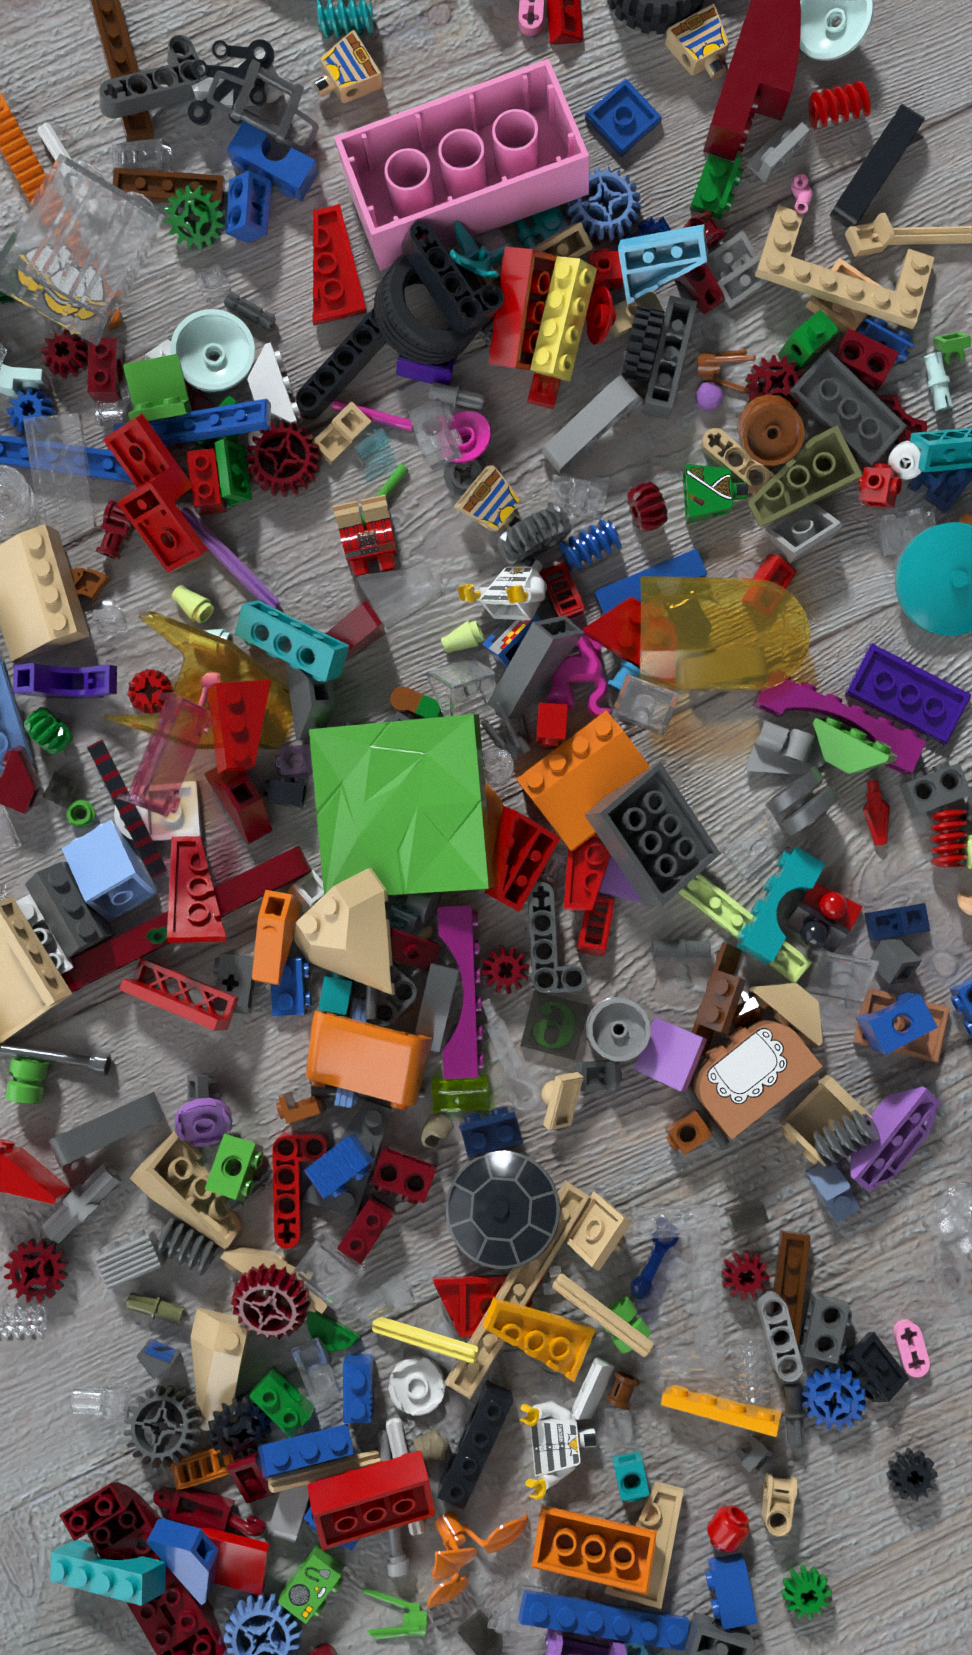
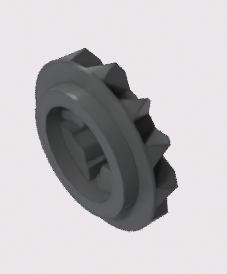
(453, 477)

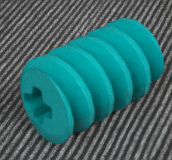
(345, 18)

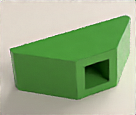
(850, 748)

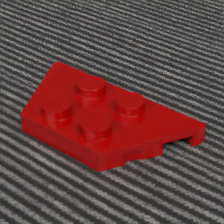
(619, 630)
(469, 1298)

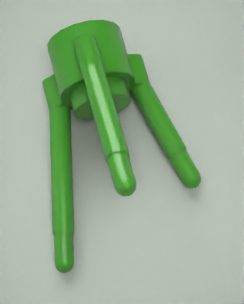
(412, 1624)

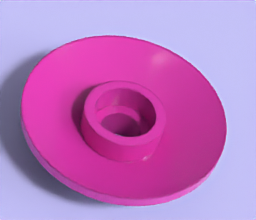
(474, 427)

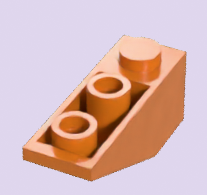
(274, 936)

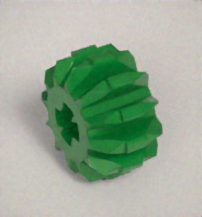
(48, 730)
(809, 1601)

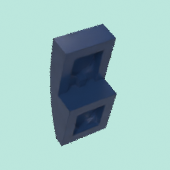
(897, 921)

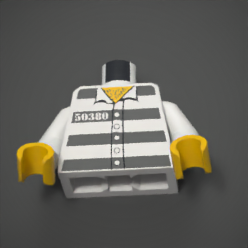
(512, 594)
(554, 1444)

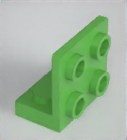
(157, 388)

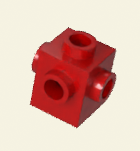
(608, 269)
(879, 486)

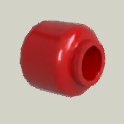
(728, 1528)

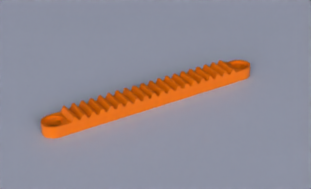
(26, 165)

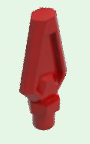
(876, 813)

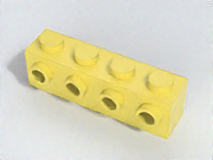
(563, 318)

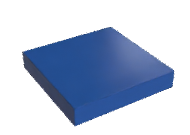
(623, 117)

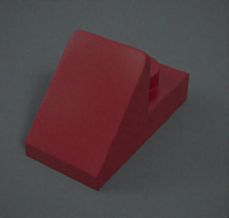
(248, 1477)

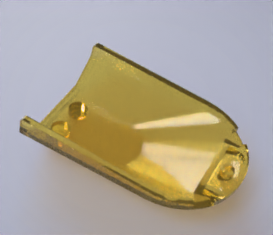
(719, 633)

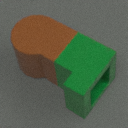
(410, 701)

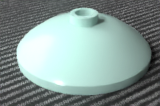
(820, 37)
(210, 334)

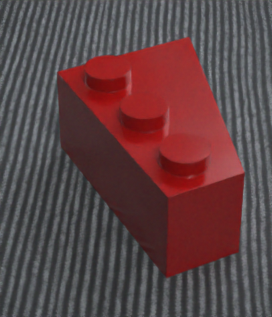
(237, 722)
(519, 857)

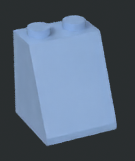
(108, 871)

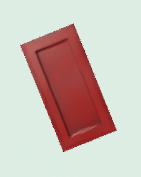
(832, 905)

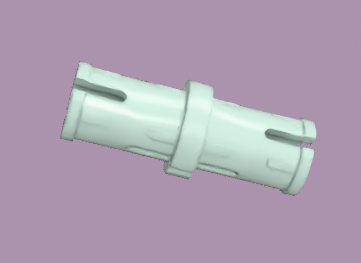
(938, 382)

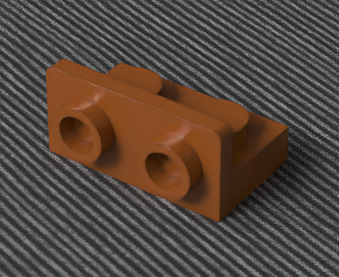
(295, 1111)

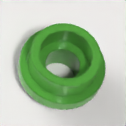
(75, 807)

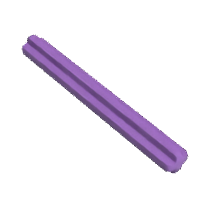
(230, 561)

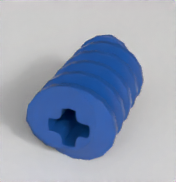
(590, 544)

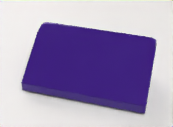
(425, 373)

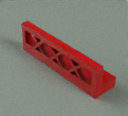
(175, 1004)

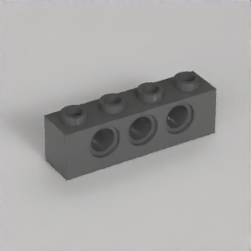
(669, 357)

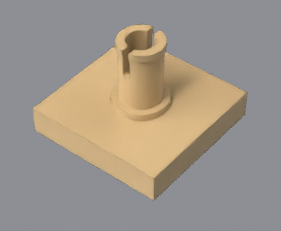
(598, 1231)

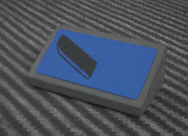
(156, 1357)

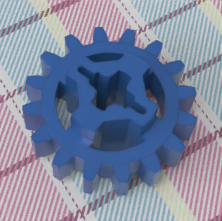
(848, 1401)

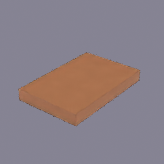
(925, 1047)

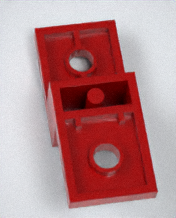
(158, 485)

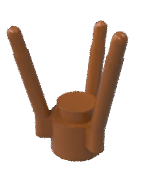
(709, 364)

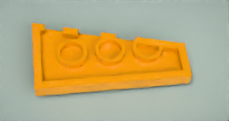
(542, 1335)
(728, 1411)

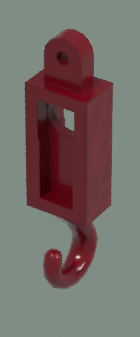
(210, 1512)

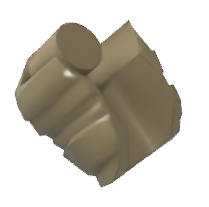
(435, 1127)
(432, 1446)

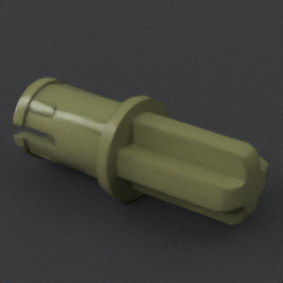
(155, 1308)

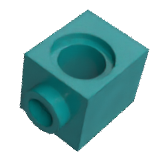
(336, 994)
(626, 1465)

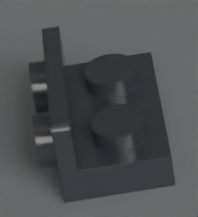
(875, 1368)

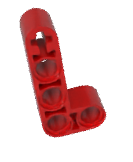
(292, 1189)

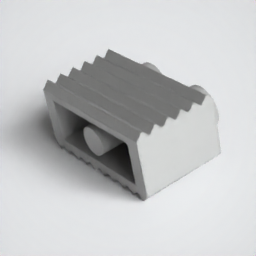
(129, 1259)

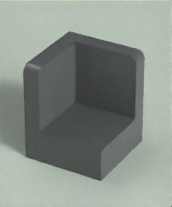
(896, 961)

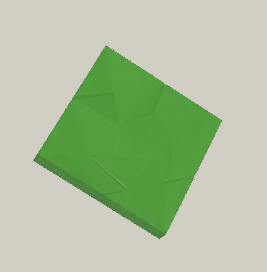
(403, 804)

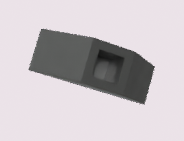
(310, 702)

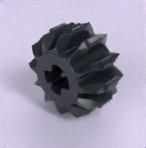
(919, 1482)

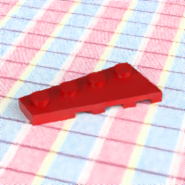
(192, 900)

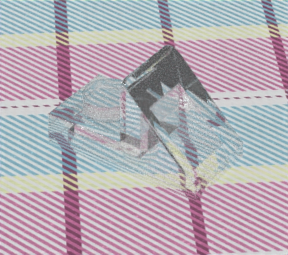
(315, 1369)

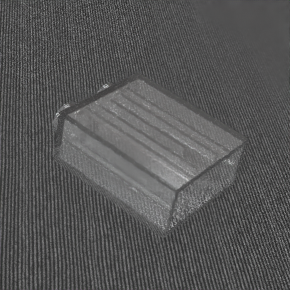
(78, 248)

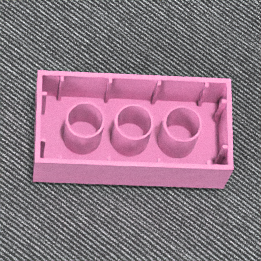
(466, 159)

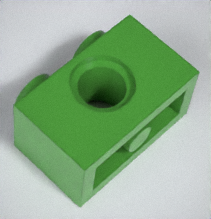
(221, 1177)

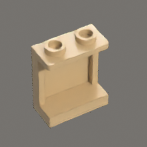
(818, 1109)

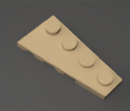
(662, 1515)

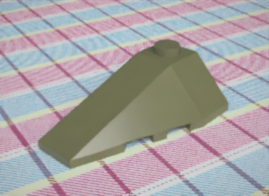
(810, 476)

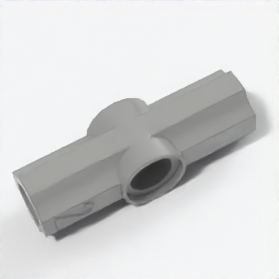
(81, 1203)

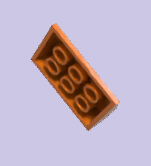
(581, 775)

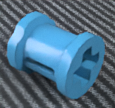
(626, 668)

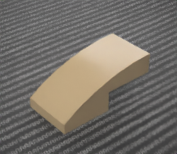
(341, 432)

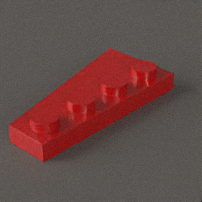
(335, 276)
(585, 874)

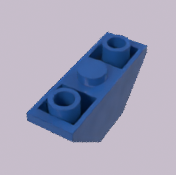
(187, 1554)

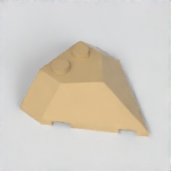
(350, 932)

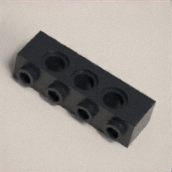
(475, 1445)

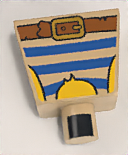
(700, 43)
(348, 70)
(490, 501)

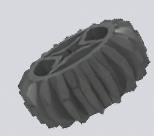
(534, 535)
(159, 1437)

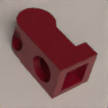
(702, 288)

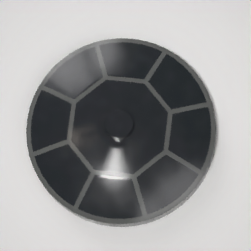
(503, 1209)

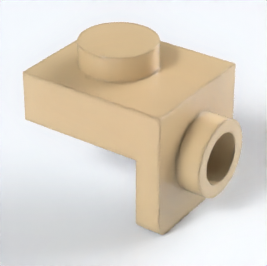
(870, 237)

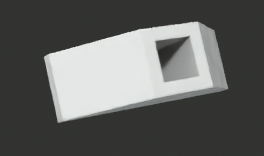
(267, 383)

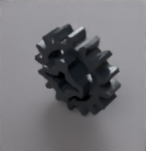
(239, 1427)

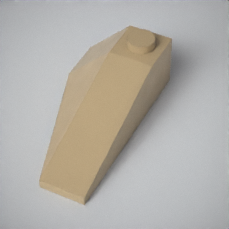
(177, 1182)
(218, 1360)

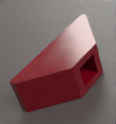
(241, 803)

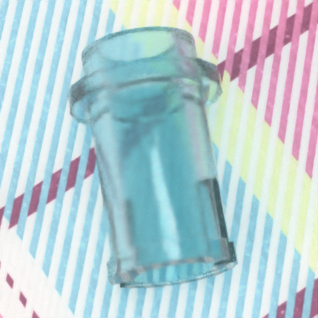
(372, 444)

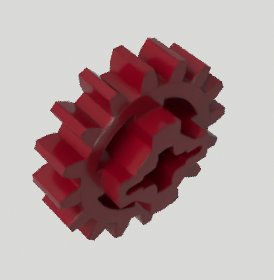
(770, 374)
(46, 1275)

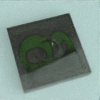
(554, 1025)

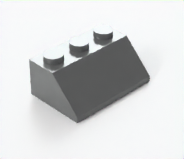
(65, 911)

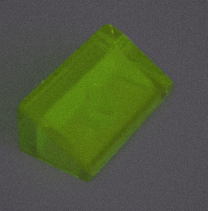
(460, 1094)

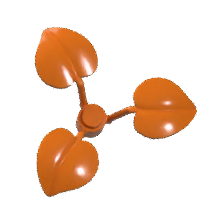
(450, 1561)

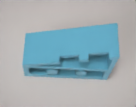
(659, 258)

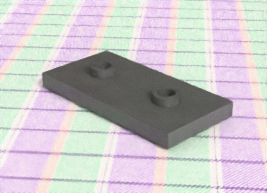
(841, 399)

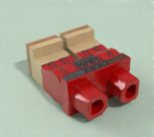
(370, 544)

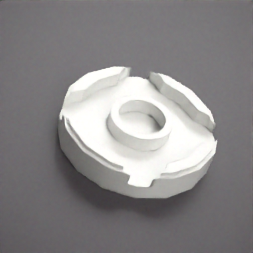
(417, 1385)

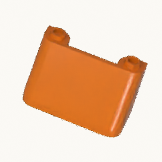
(366, 1058)

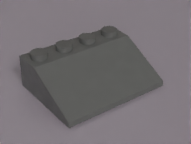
(653, 835)

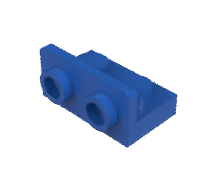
(291, 995)

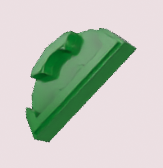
(331, 1332)

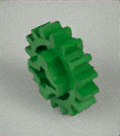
(192, 205)

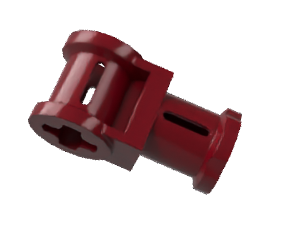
(116, 529)

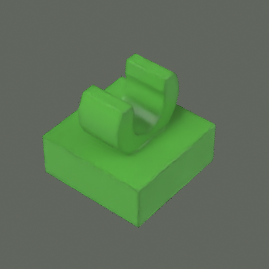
(952, 343)

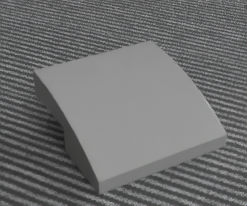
(735, 268)

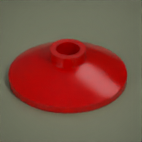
(600, 315)

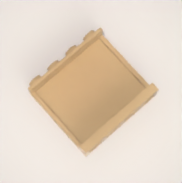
(27, 974)

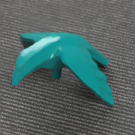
(474, 259)

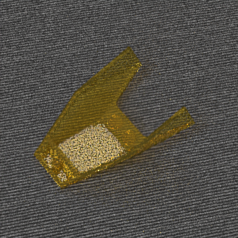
(206, 654)

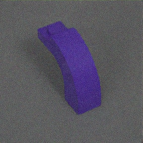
(64, 682)

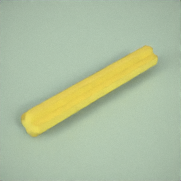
(426, 1339)

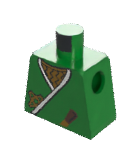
(811, 338)
(709, 492)

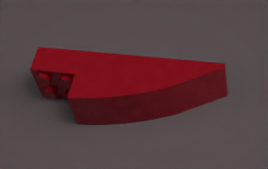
(758, 75)

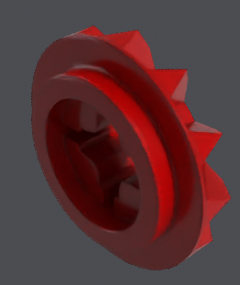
(139, 683)

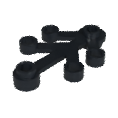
(246, 53)

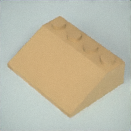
(38, 594)

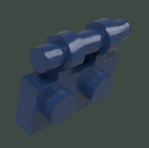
(944, 489)

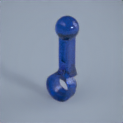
(642, 1286)

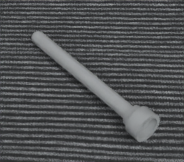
(398, 1563)

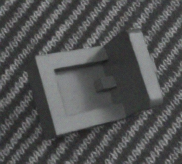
(599, 1075)

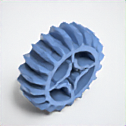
(622, 197)
(245, 1619)

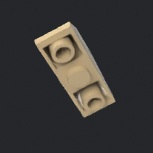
(793, 1008)

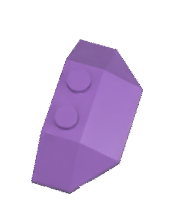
(903, 1125)

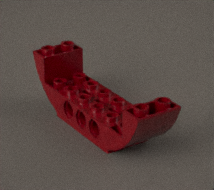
(119, 1527)

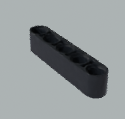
(877, 166)
(341, 374)

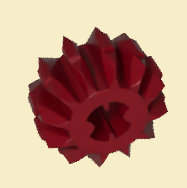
(58, 361)
(647, 506)
(515, 970)
(743, 1285)

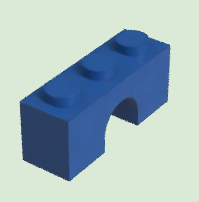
(291, 174)
(305, 1450)

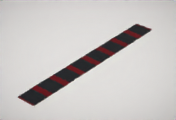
(127, 811)

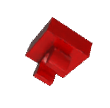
(543, 391)

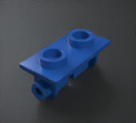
(878, 333)

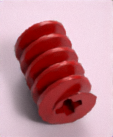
(838, 102)
(948, 839)

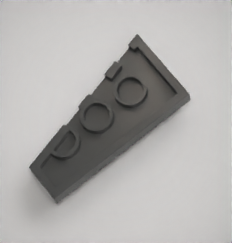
(369, 1128)

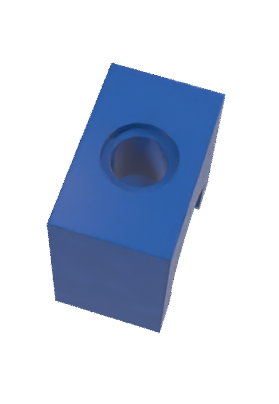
(880, 1028)

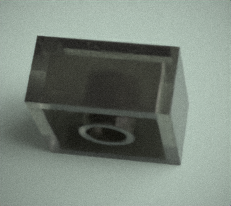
(746, 1215)

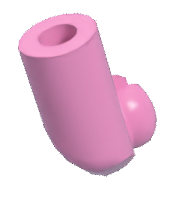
(802, 193)

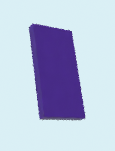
(908, 694)

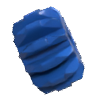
(26, 403)

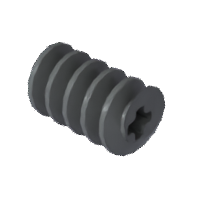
(845, 1138)
(186, 1247)

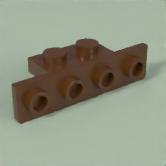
(720, 996)

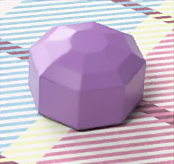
(709, 396)

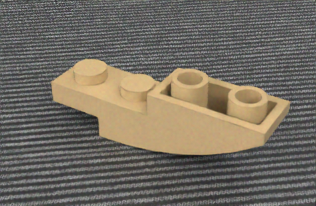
(244, 1258)

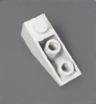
(44, 934)

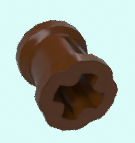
(622, 1390)

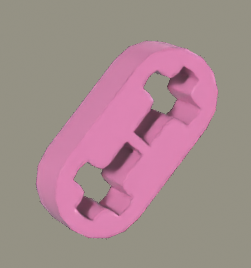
(530, 7)
(917, 1346)

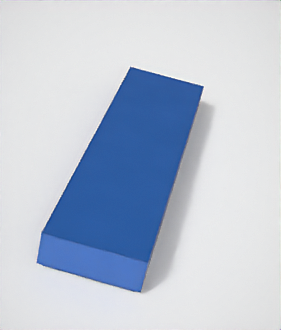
(684, 565)

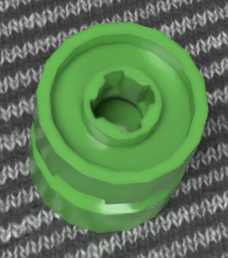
(26, 1081)
(626, 1310)

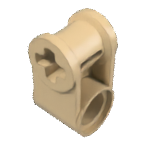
(778, 1497)

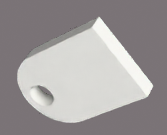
(183, 823)

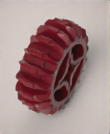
(263, 450)
(253, 1296)

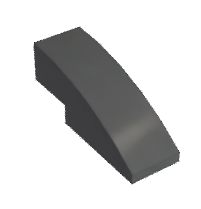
(436, 1004)

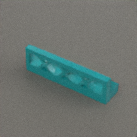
(944, 449)

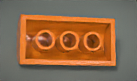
(594, 1549)

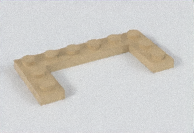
(893, 306)

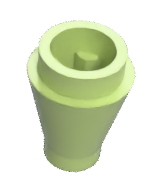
(194, 605)
(463, 637)

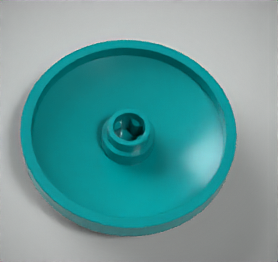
(936, 579)

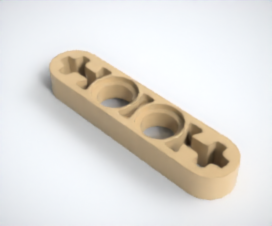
(741, 472)

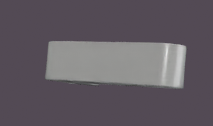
(591, 423)

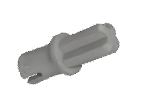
(456, 396)

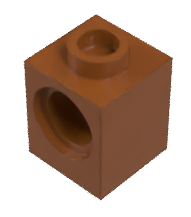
(700, 1134)

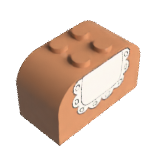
(751, 1073)

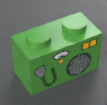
(311, 1584)

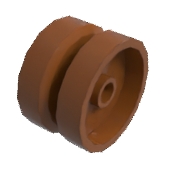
(767, 444)

